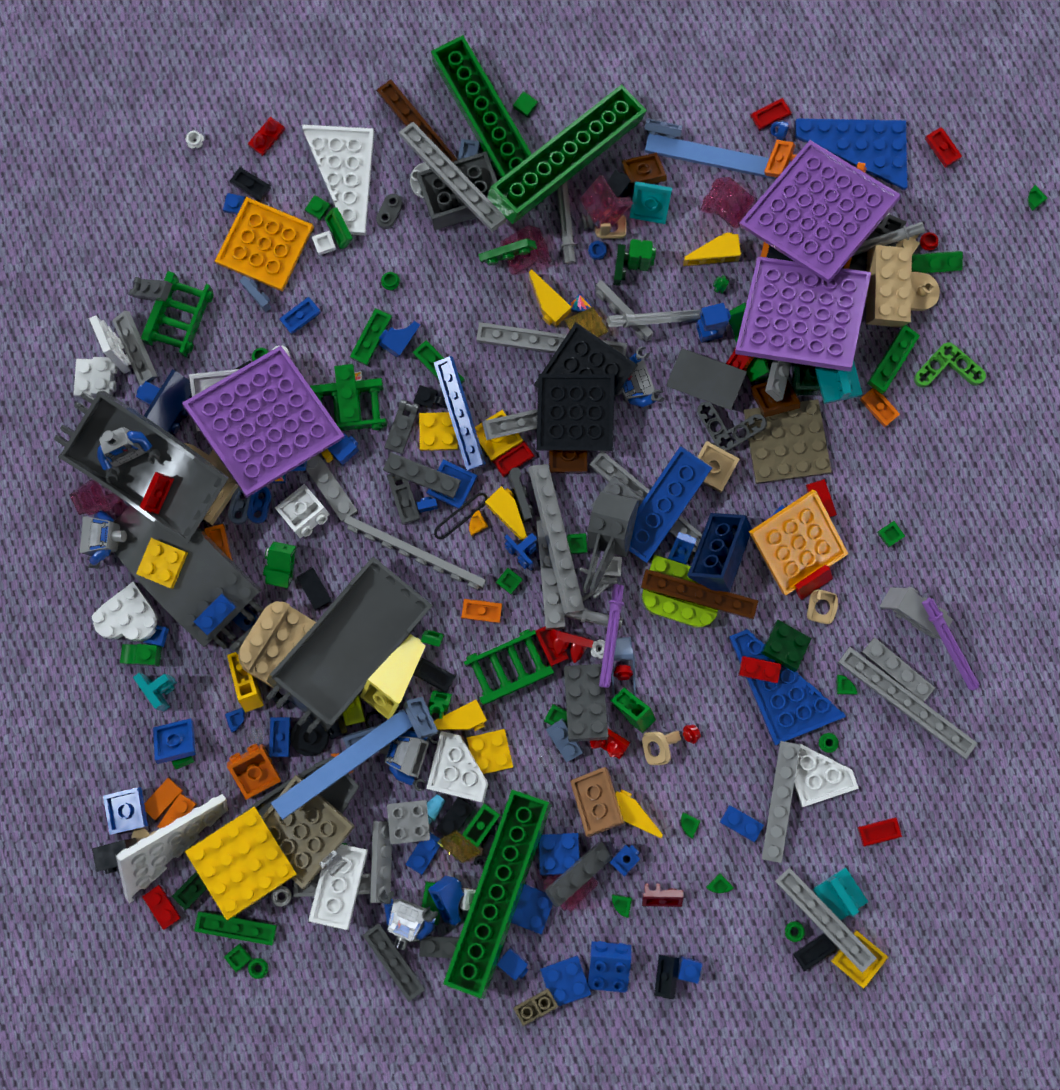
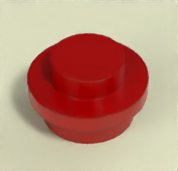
(929, 241)
(623, 672)
(691, 733)

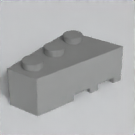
(909, 605)

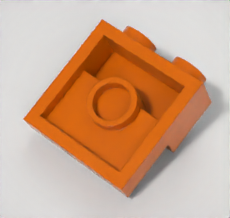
(253, 770)

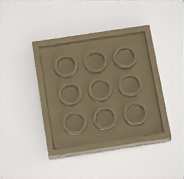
(789, 445)
(308, 834)

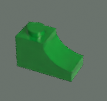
(141, 655)
(634, 710)

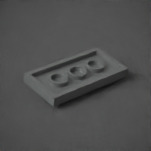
(585, 703)

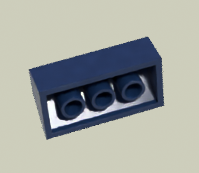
(167, 405)
(720, 551)

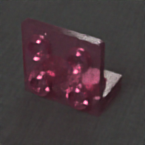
(603, 204)
(537, 255)
(91, 499)

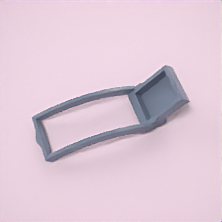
(624, 651)

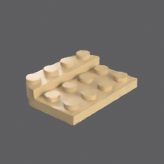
(272, 639)

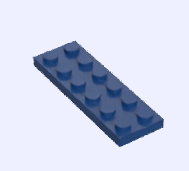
(667, 502)

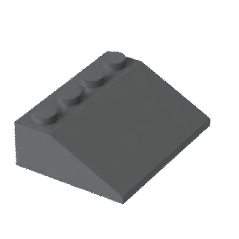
(441, 202)

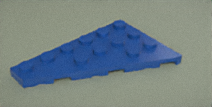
(872, 142)
(791, 704)

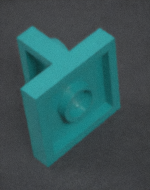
(650, 202)
(838, 384)
(154, 689)
(841, 894)

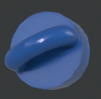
(782, 131)

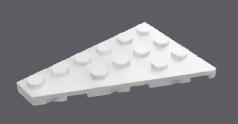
(345, 164)
(148, 857)

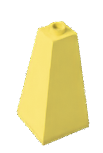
(389, 682)

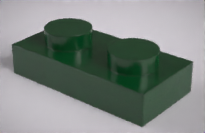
(622, 257)
(190, 891)

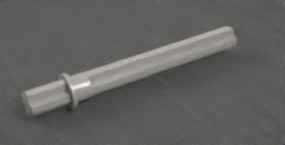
(566, 225)
(898, 235)
(653, 318)

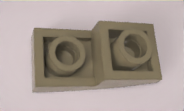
(535, 1007)

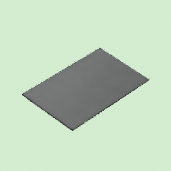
(706, 378)

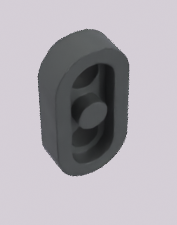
(389, 210)

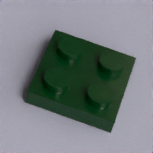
(786, 645)

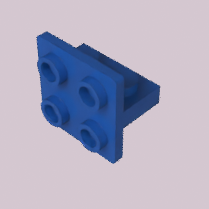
(527, 546)

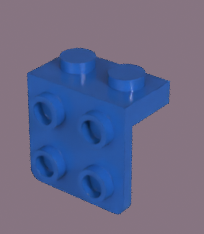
(609, 966)

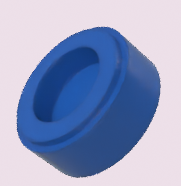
(597, 250)

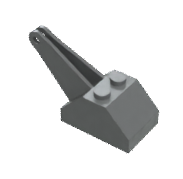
(609, 531)

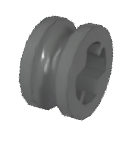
(587, 222)

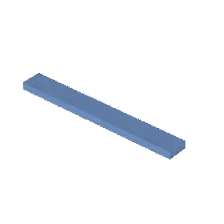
(707, 155)
(342, 764)

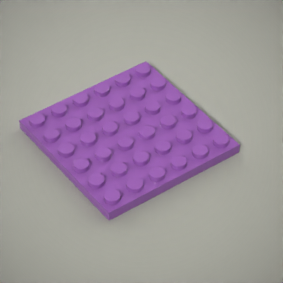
(820, 211)
(802, 317)
(263, 421)

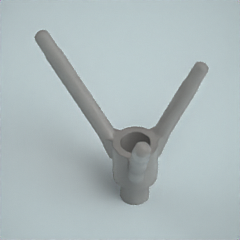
(606, 582)

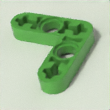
(943, 360)

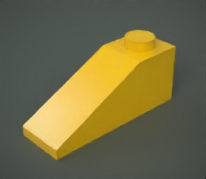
(719, 250)
(551, 304)
(505, 508)
(245, 685)
(464, 718)
(634, 814)

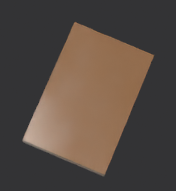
(597, 802)

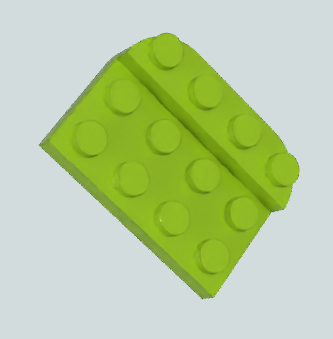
(673, 608)

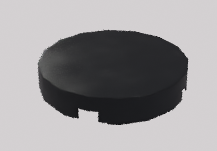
(306, 743)

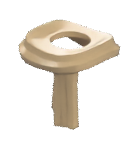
(604, 230)
(818, 595)
(663, 742)

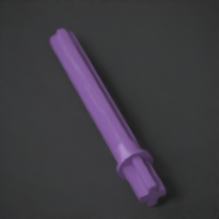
(611, 636)
(950, 643)

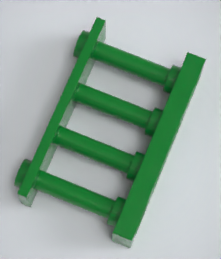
(159, 318)
(371, 386)
(506, 686)

